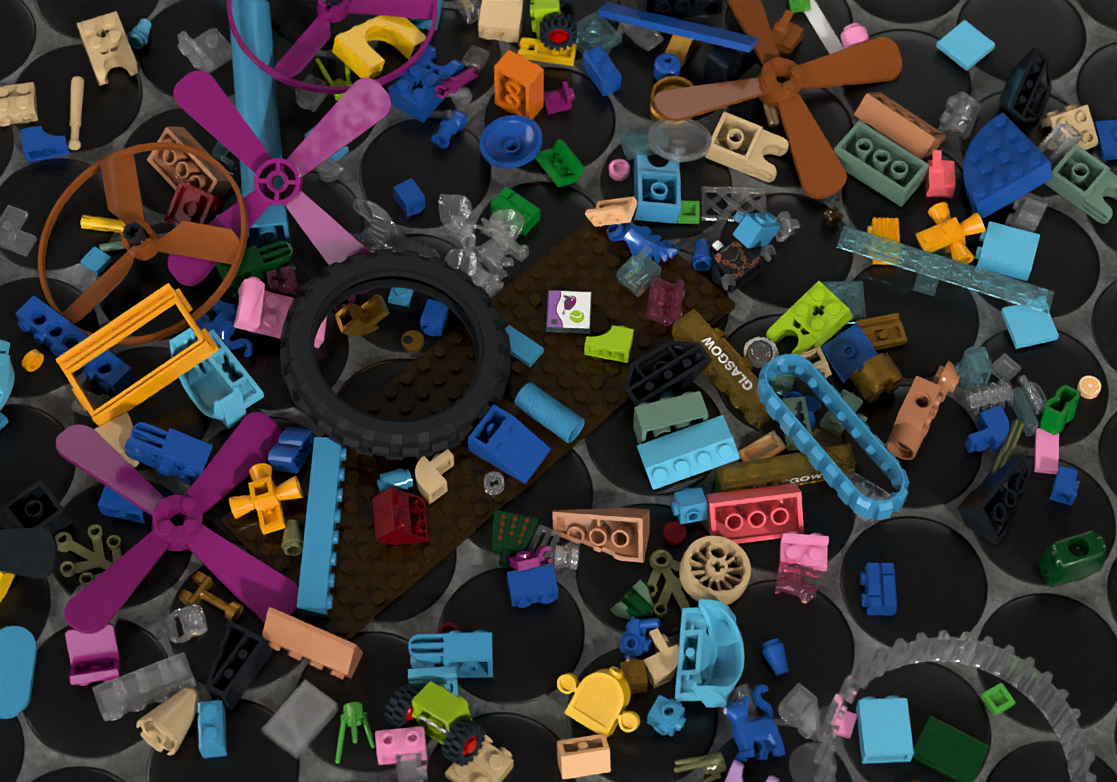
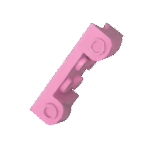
(265, 311)

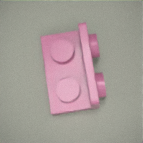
(805, 549)
(400, 742)

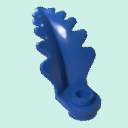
(638, 237)

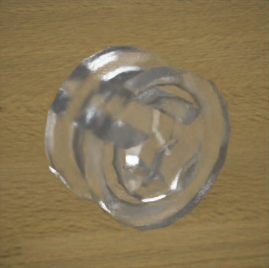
(496, 489)

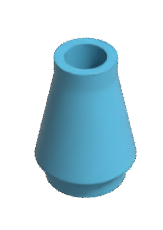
(139, 34)

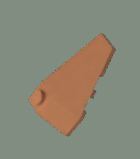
(612, 531)

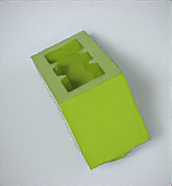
(612, 345)

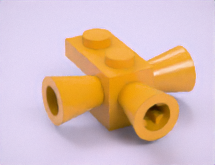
(949, 233)
(266, 498)

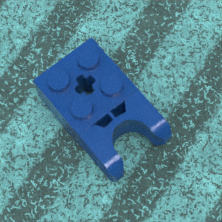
(415, 88)
(168, 451)

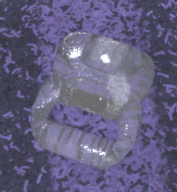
(192, 621)

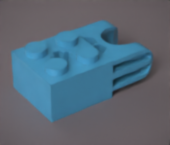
(656, 191)
(467, 651)

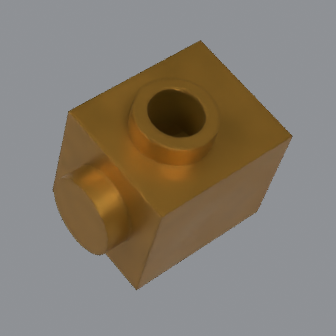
(635, 674)

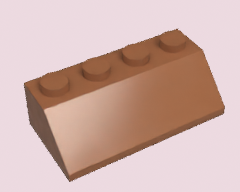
(899, 125)
(187, 167)
(311, 643)

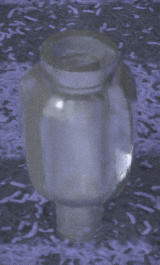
(1033, 394)

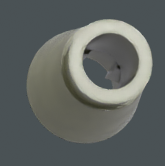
(292, 538)

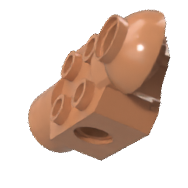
(919, 410)

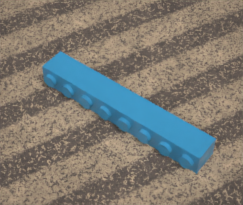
(321, 528)

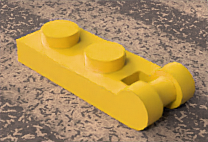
(544, 54)

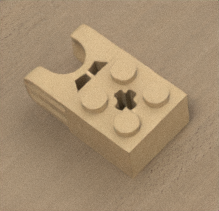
(107, 46)
(743, 145)

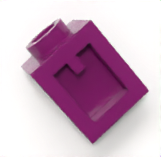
(559, 99)

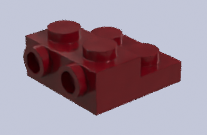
(193, 205)

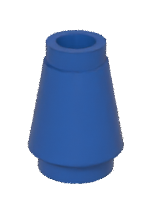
(702, 255)
(775, 656)

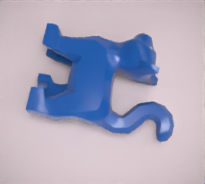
(224, 328)
(756, 730)

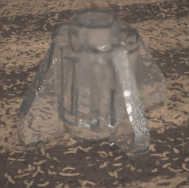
(486, 280)

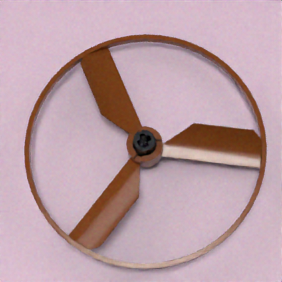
(142, 241)

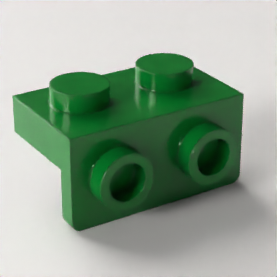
(561, 164)

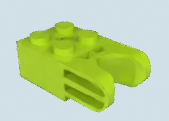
(809, 326)

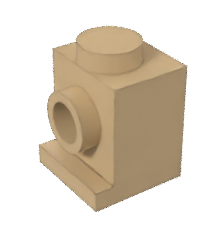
(822, 365)

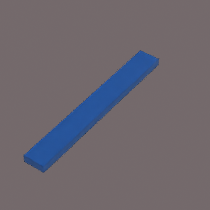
(678, 27)

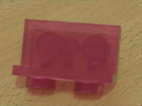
(665, 301)

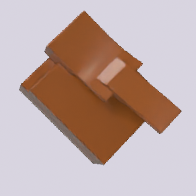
(787, 35)

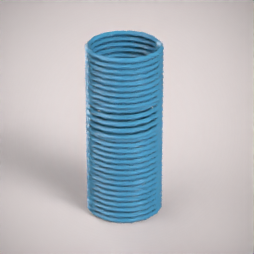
(544, 408)

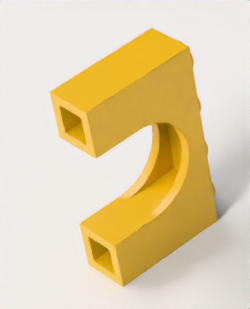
(361, 58)

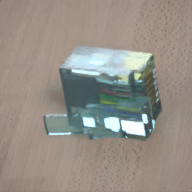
(639, 271)

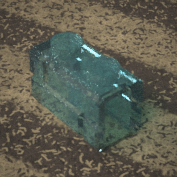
(975, 368)

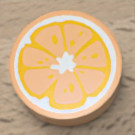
(1089, 387)

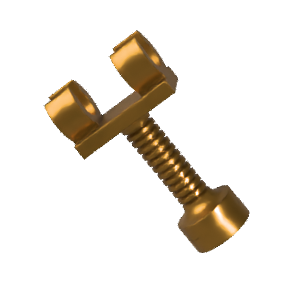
(232, 611)

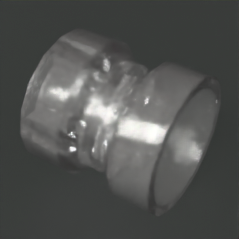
(561, 557)

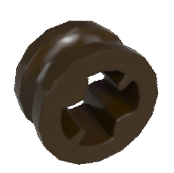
(832, 216)

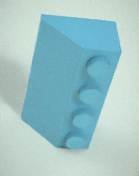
(688, 452)

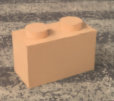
(583, 756)

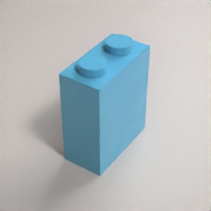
(1007, 251)
(884, 730)

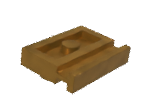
(883, 331)

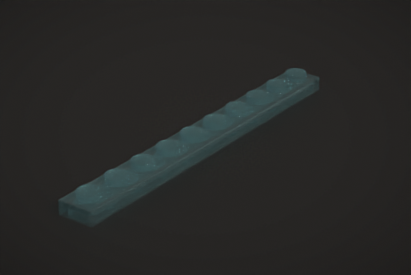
(945, 269)

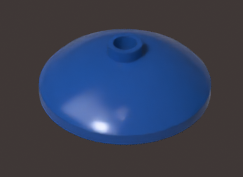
(511, 141)

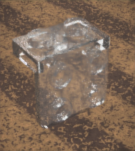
(206, 51)

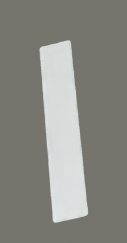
(823, 29)

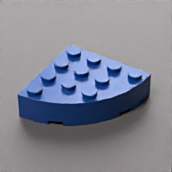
(1002, 166)

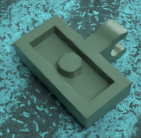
(831, 424)

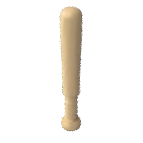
(77, 90)

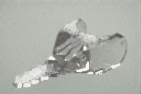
(383, 231)

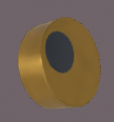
(412, 341)

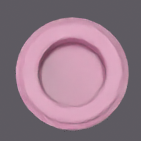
(619, 169)

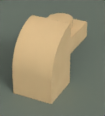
(429, 475)
(662, 665)

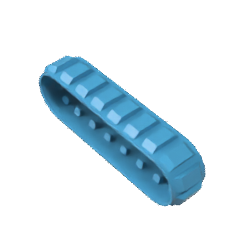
(860, 504)

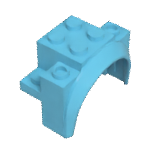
(220, 388)

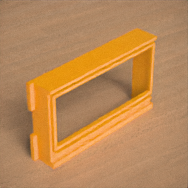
(121, 328)

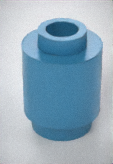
(396, 479)

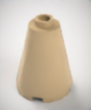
(170, 721)

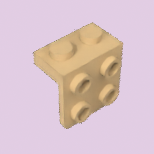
(1079, 118)

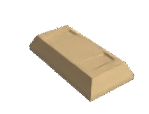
(762, 448)

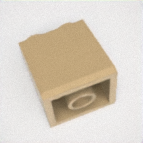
(502, 19)

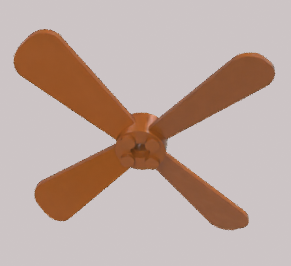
(779, 88)

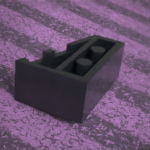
(728, 64)

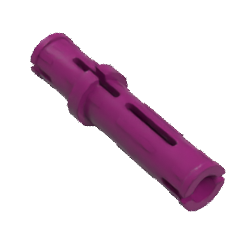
(453, 84)

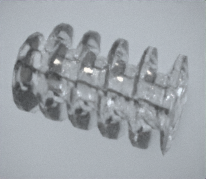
(988, 396)

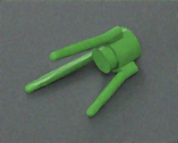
(353, 717)

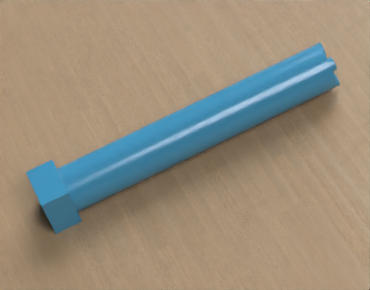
(258, 106)

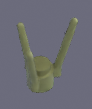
(711, 764)

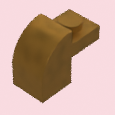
(363, 319)

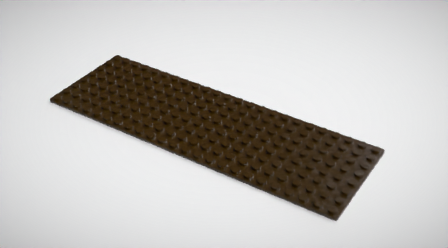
(376, 573)

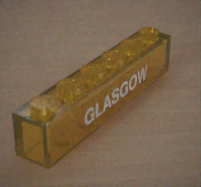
(726, 368)
(780, 470)

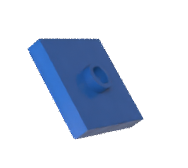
(1107, 137)
(848, 352)

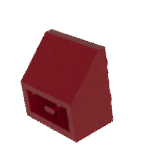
(400, 517)

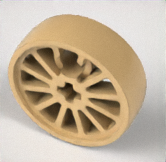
(715, 570)

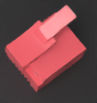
(940, 177)

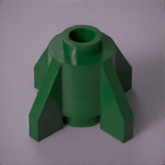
(635, 602)

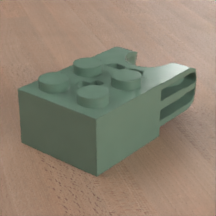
(1084, 183)

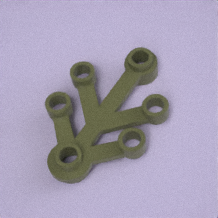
(95, 559)
(672, 585)

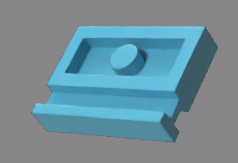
(439, 675)

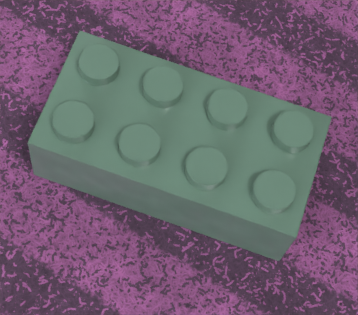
(881, 163)

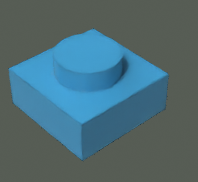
(401, 296)

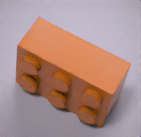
(519, 85)

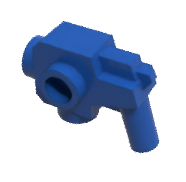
(634, 639)

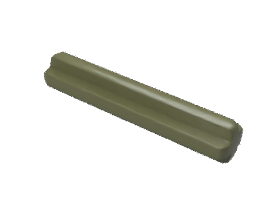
(1009, 444)

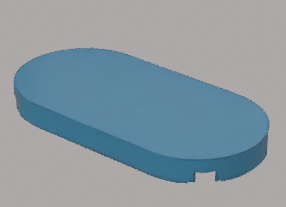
(17, 669)

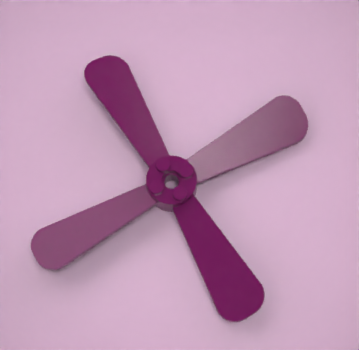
(350, 117)
(240, 572)

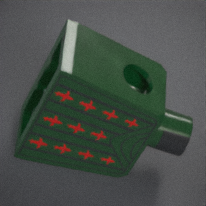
(511, 535)

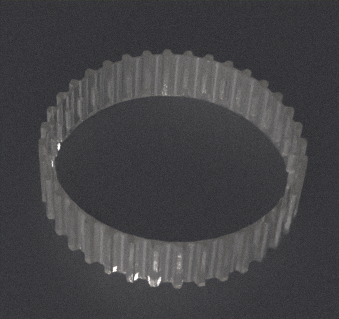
(977, 654)

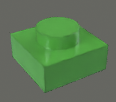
(799, 5)
(689, 212)
(997, 699)

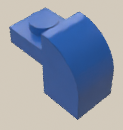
(994, 429)

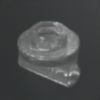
(461, 97)

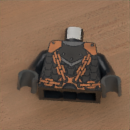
(737, 263)

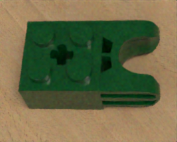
(256, 264)

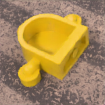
(600, 701)

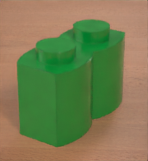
(1060, 409)

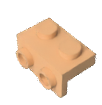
(612, 211)

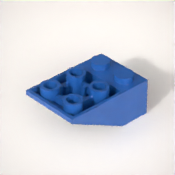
(507, 444)

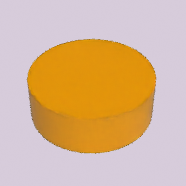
(32, 360)

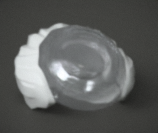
(760, 351)

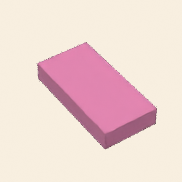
(1046, 452)

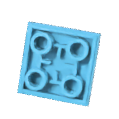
(965, 45)
(1028, 326)

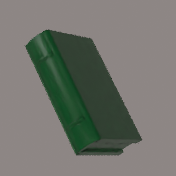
(950, 751)

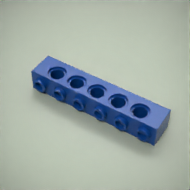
(36, 311)

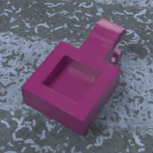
(527, 560)

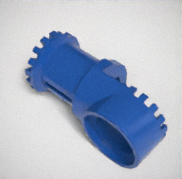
(450, 128)

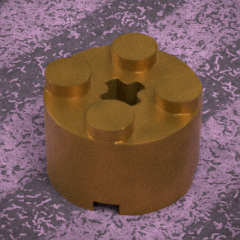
(876, 377)

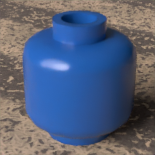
(666, 65)

